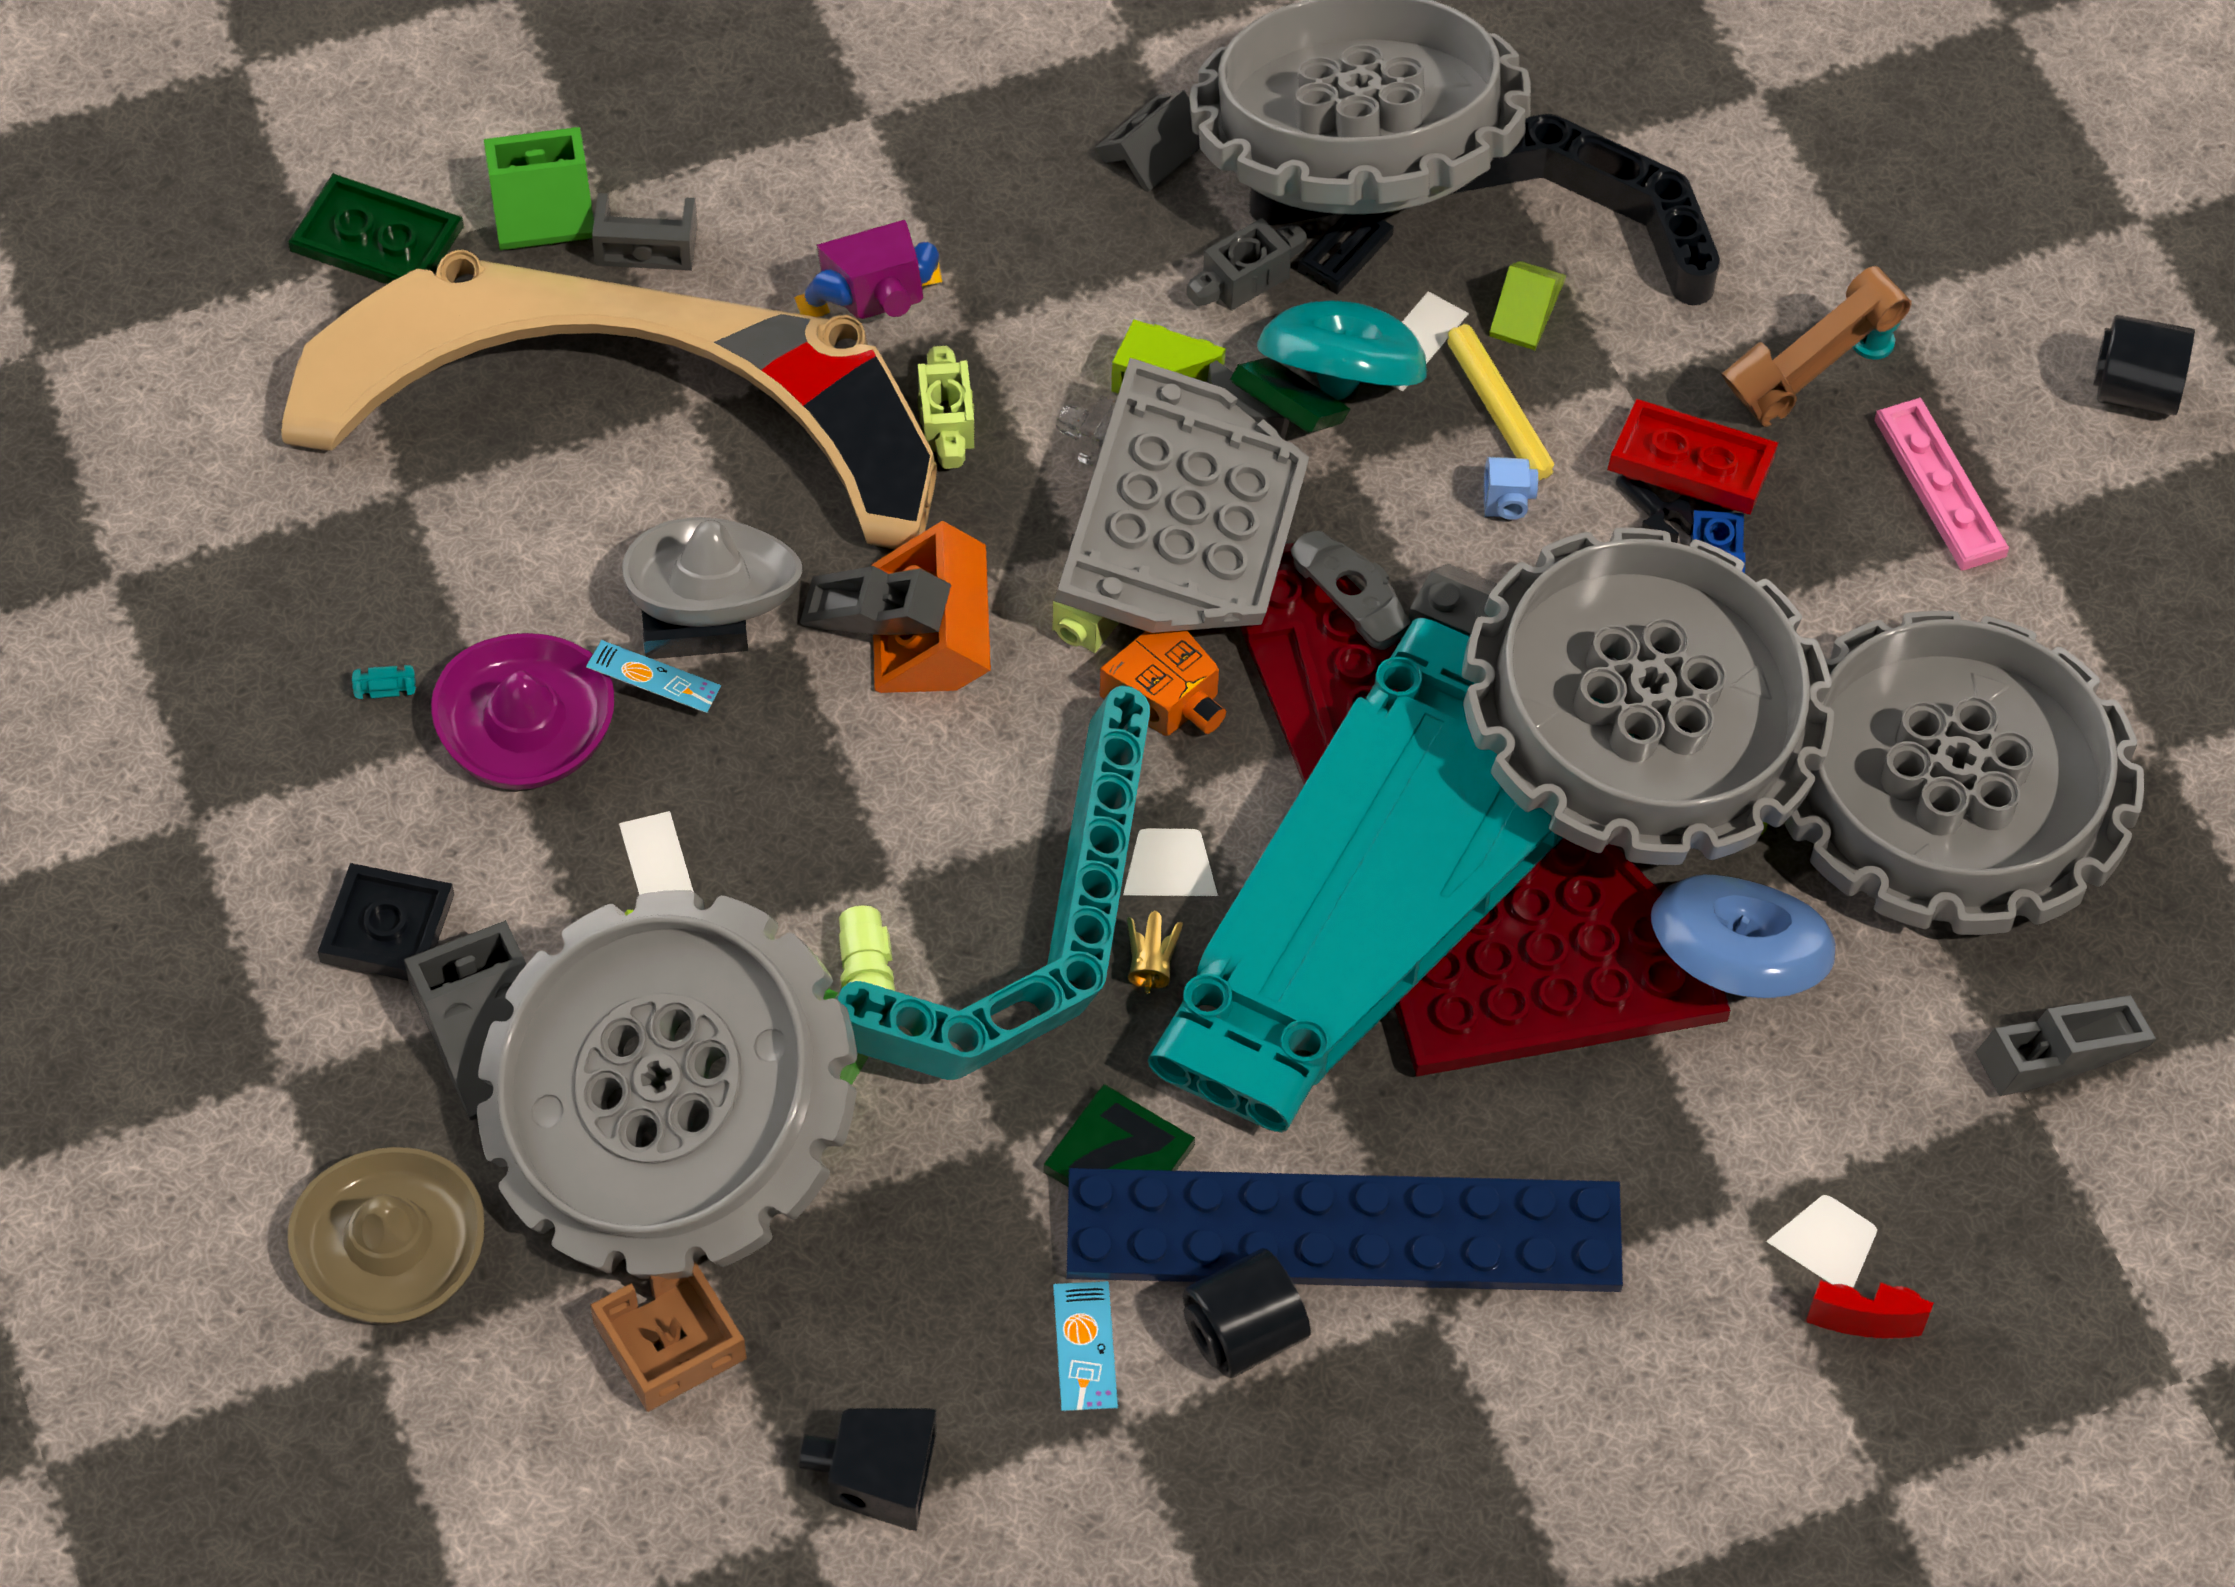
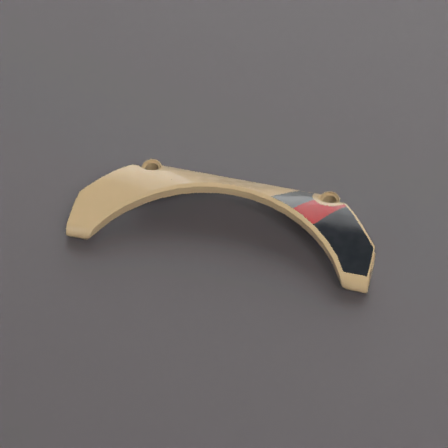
(428, 320)

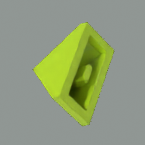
(1526, 304)

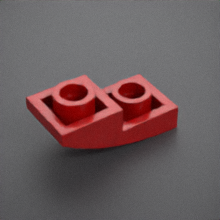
(1892, 1313)

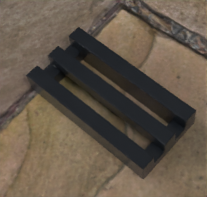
(1326, 273)

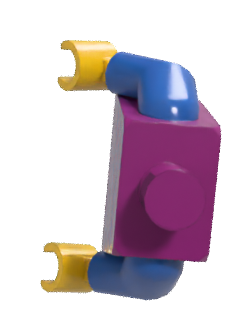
(871, 273)

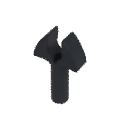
(1658, 510)

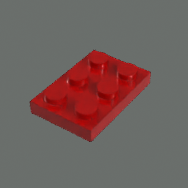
(1693, 456)

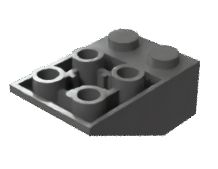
(460, 996)

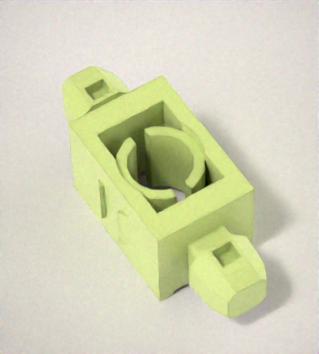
(946, 381)

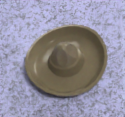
(387, 1234)

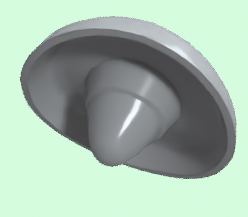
(708, 572)

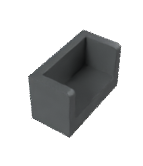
(644, 240)

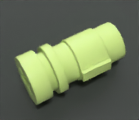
(865, 947)

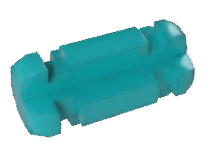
(383, 681)

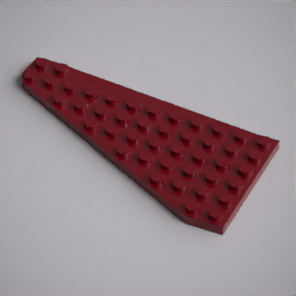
(1558, 957)

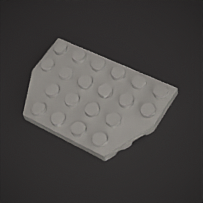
(1182, 509)

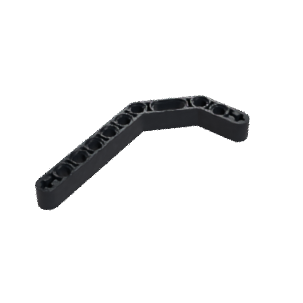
(1604, 174)

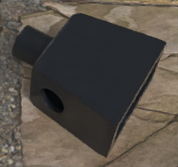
(877, 1462)

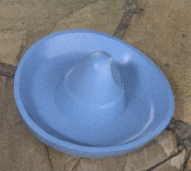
(1743, 936)

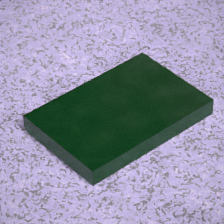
(374, 231)

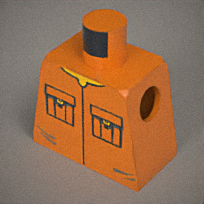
(1172, 676)

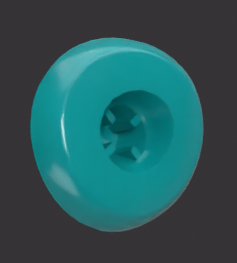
(1345, 346)

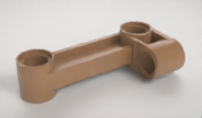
(1770, 385)

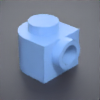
(1508, 487)

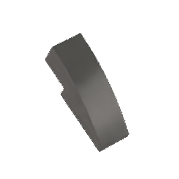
(876, 602)
(2063, 1044)

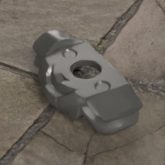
(1375, 610)

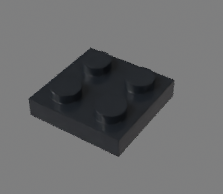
(384, 920)

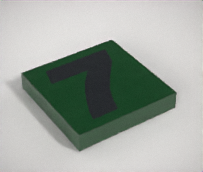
(1289, 394)
(1118, 1135)

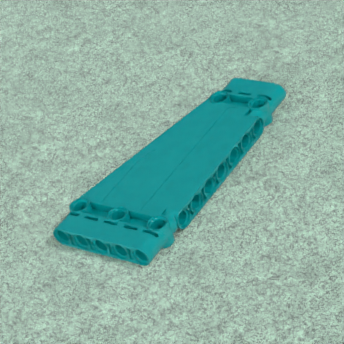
(1357, 893)

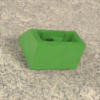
(539, 188)

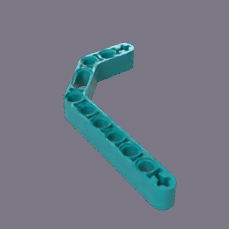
(1076, 914)

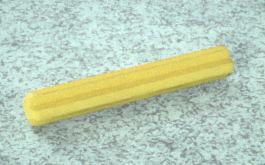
(1499, 399)

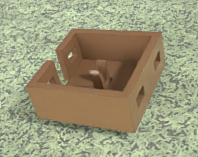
(679, 1304)

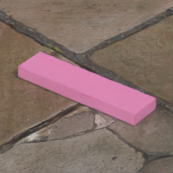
(1941, 484)

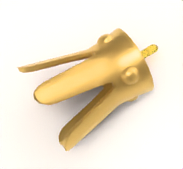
(1149, 956)

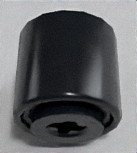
(2143, 364)
(1245, 1313)

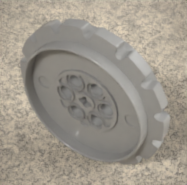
(1360, 104)
(1674, 790)
(1976, 864)
(768, 1109)

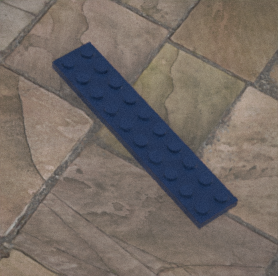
(1347, 1229)

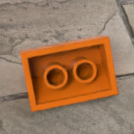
(962, 645)

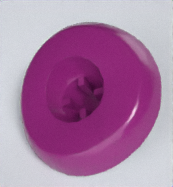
(522, 709)

